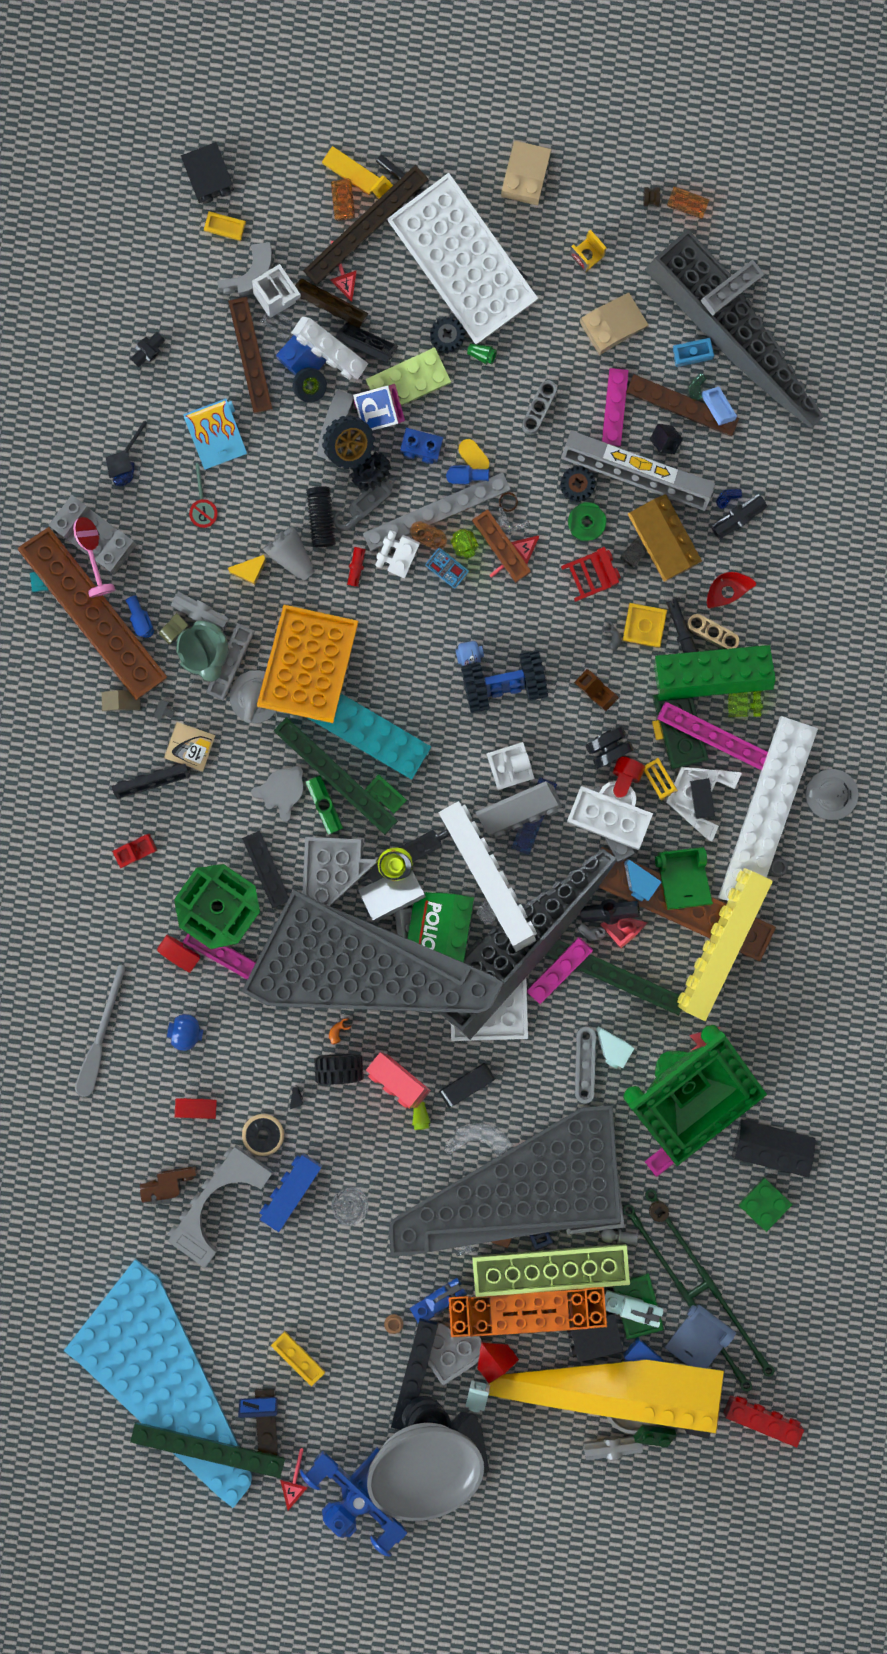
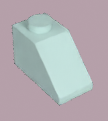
(477, 1396)

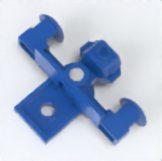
(356, 1501)

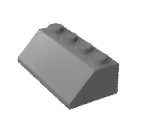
(519, 809)

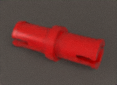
(356, 566)

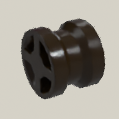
(651, 197)
(656, 1209)

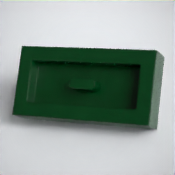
(654, 1435)

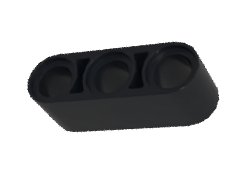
(467, 1085)

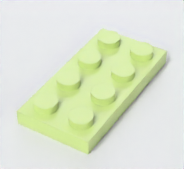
(413, 377)

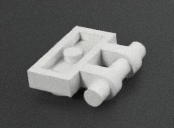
(403, 556)

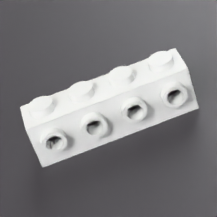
(330, 348)

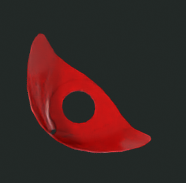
(739, 582)

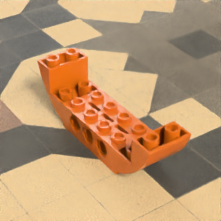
(528, 1312)

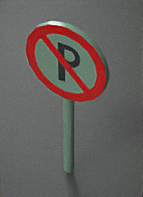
(202, 512)

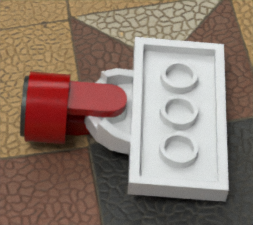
(613, 809)

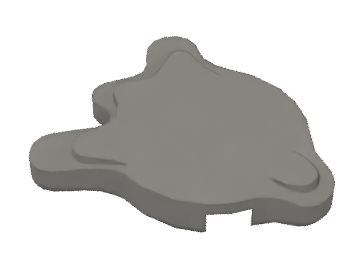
(281, 789)

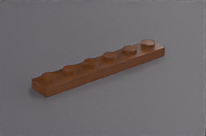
(250, 355)
(677, 404)

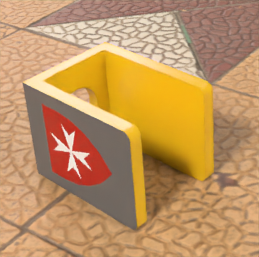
(590, 243)

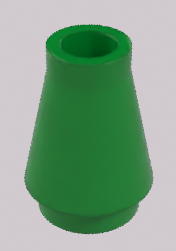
(483, 353)

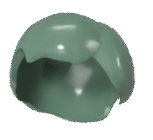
(203, 650)

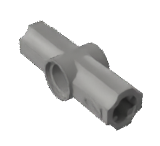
(198, 610)
(611, 1447)

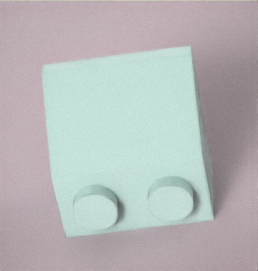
(614, 1049)

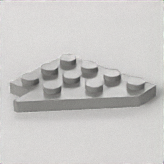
(332, 867)

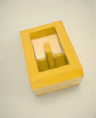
(249, 570)

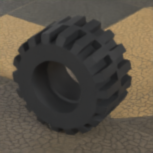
(338, 1068)

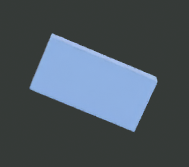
(719, 405)

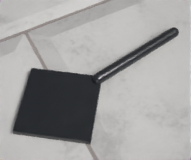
(120, 462)

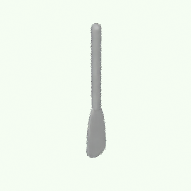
(90, 1067)

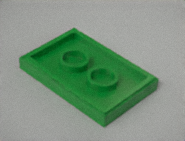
(640, 1288)

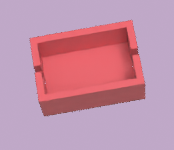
(397, 1081)

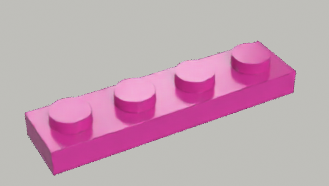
(615, 406)
(559, 970)

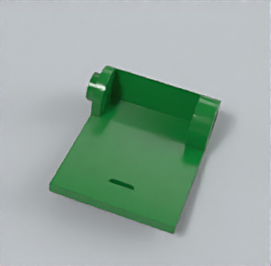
(683, 876)

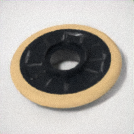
(258, 1146)

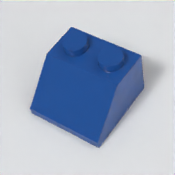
(297, 357)

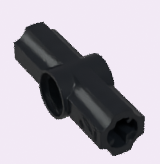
(739, 516)
(610, 911)

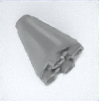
(290, 553)

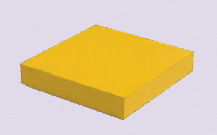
(644, 625)

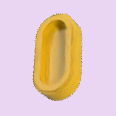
(473, 455)

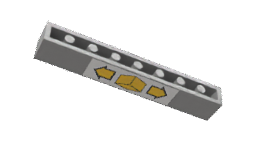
(638, 470)

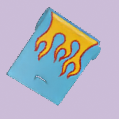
(214, 431)

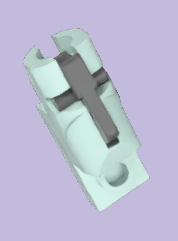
(633, 1308)

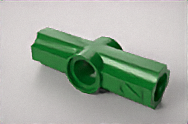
(319, 792)

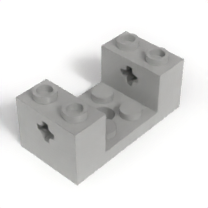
(113, 544)

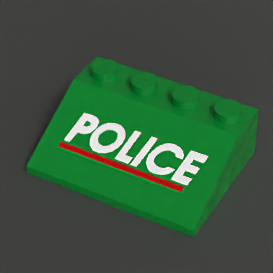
(442, 923)

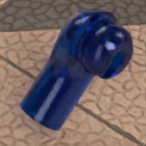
(125, 478)
(726, 495)

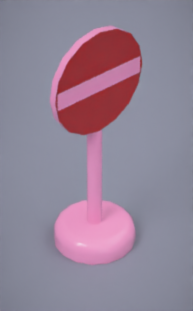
(88, 539)

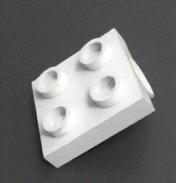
(510, 766)

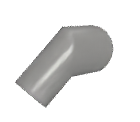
(591, 934)

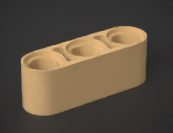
(703, 632)

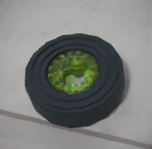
(318, 387)

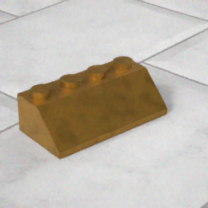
(664, 537)

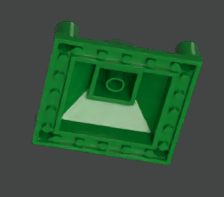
(695, 1095)

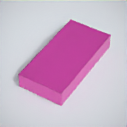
(659, 1162)

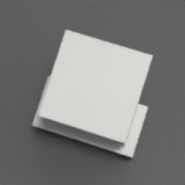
(275, 291)

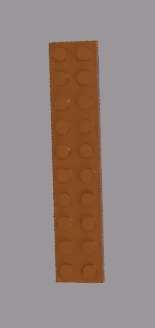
(92, 615)
(698, 918)

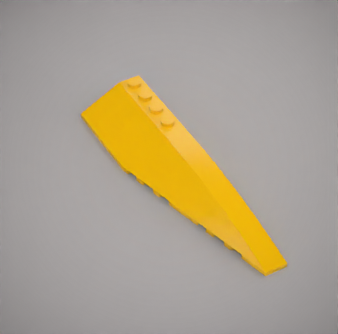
(624, 1390)

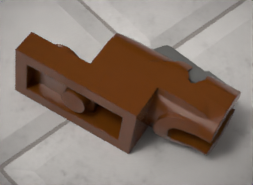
(167, 1185)

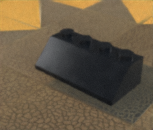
(774, 1148)

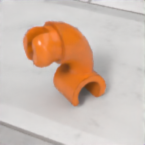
(334, 1031)

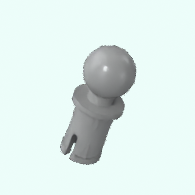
(621, 1237)

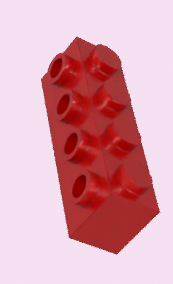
(763, 1421)

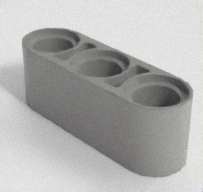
(540, 398)

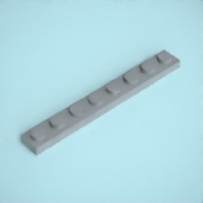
(439, 510)

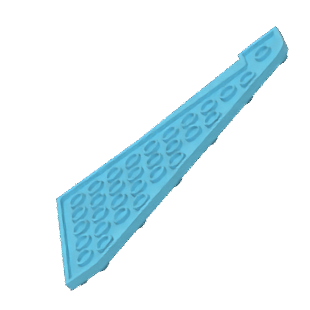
(150, 1367)

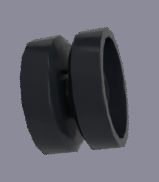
(609, 747)
(425, 1410)

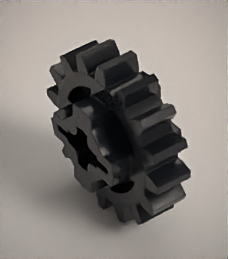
(371, 472)

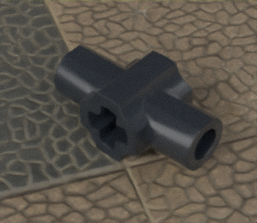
(147, 349)

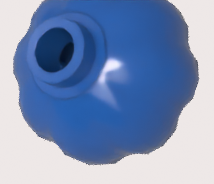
(184, 1032)

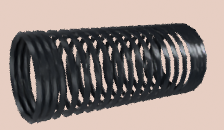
(322, 508)

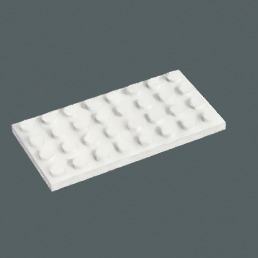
(462, 259)

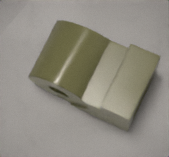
(173, 629)

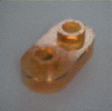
(429, 535)

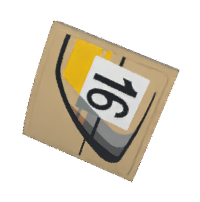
(189, 746)

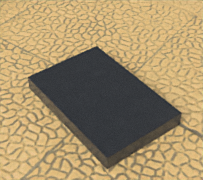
(367, 342)

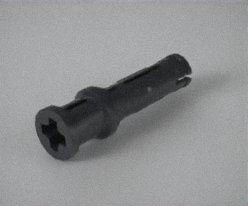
(684, 635)

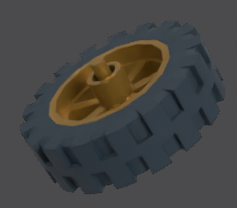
(358, 455)

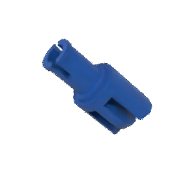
(465, 474)
(139, 618)

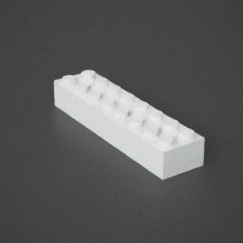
(487, 876)

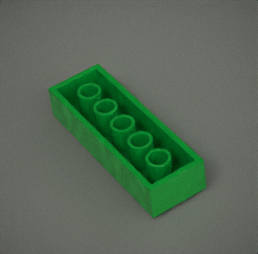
(714, 672)

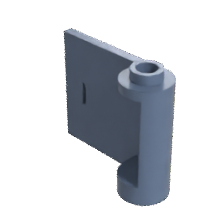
(700, 1336)

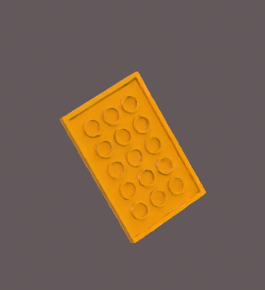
(308, 663)

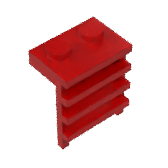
(604, 570)

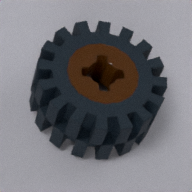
(580, 490)

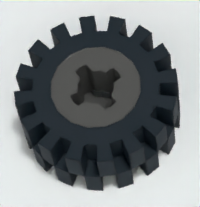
(446, 341)

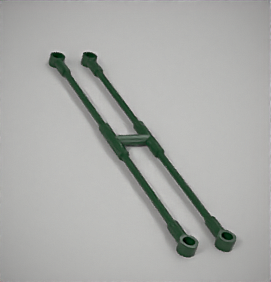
(708, 1283)

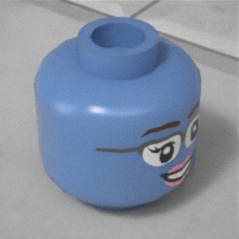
(469, 653)

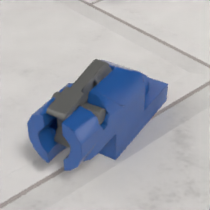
(437, 1301)

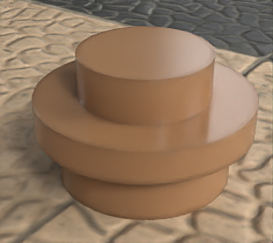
(393, 1324)

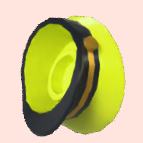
(395, 864)

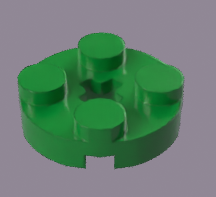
(595, 515)

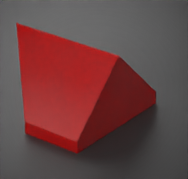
(495, 1360)

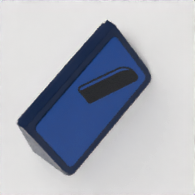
(258, 1407)

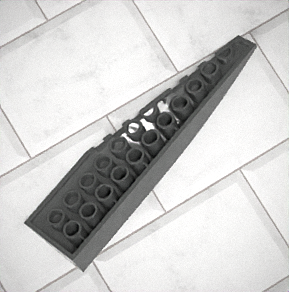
(692, 272)
(551, 916)

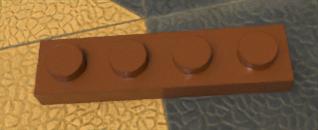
(501, 546)

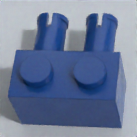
(421, 445)

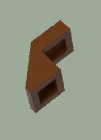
(596, 690)

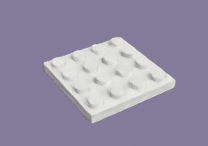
(506, 1023)

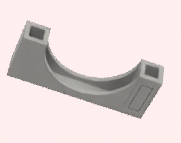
(190, 1235)

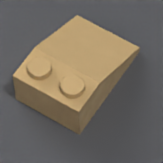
(525, 173)
(613, 323)

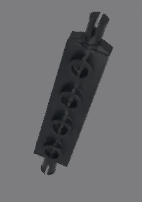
(416, 848)

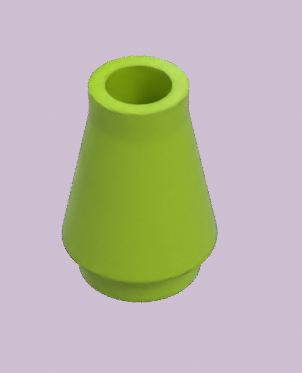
(420, 1117)

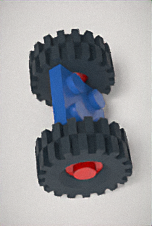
(529, 677)

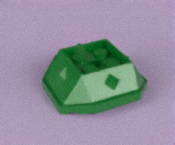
(214, 885)

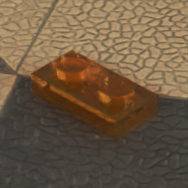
(343, 199)
(688, 202)

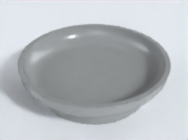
(424, 1472)

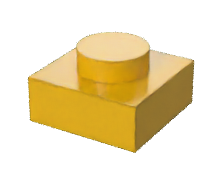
(381, 186)

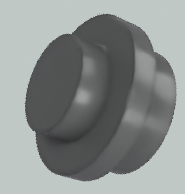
(778, 867)

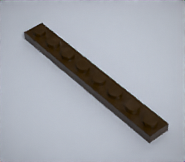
(366, 225)

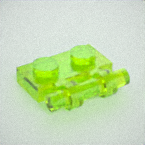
(739, 706)

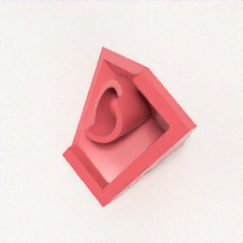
(623, 930)

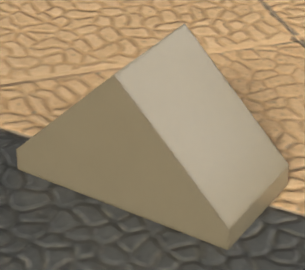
(119, 701)

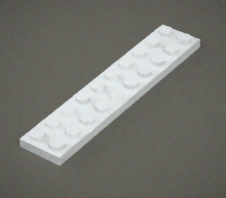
(771, 801)

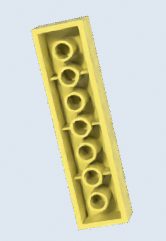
(724, 943)

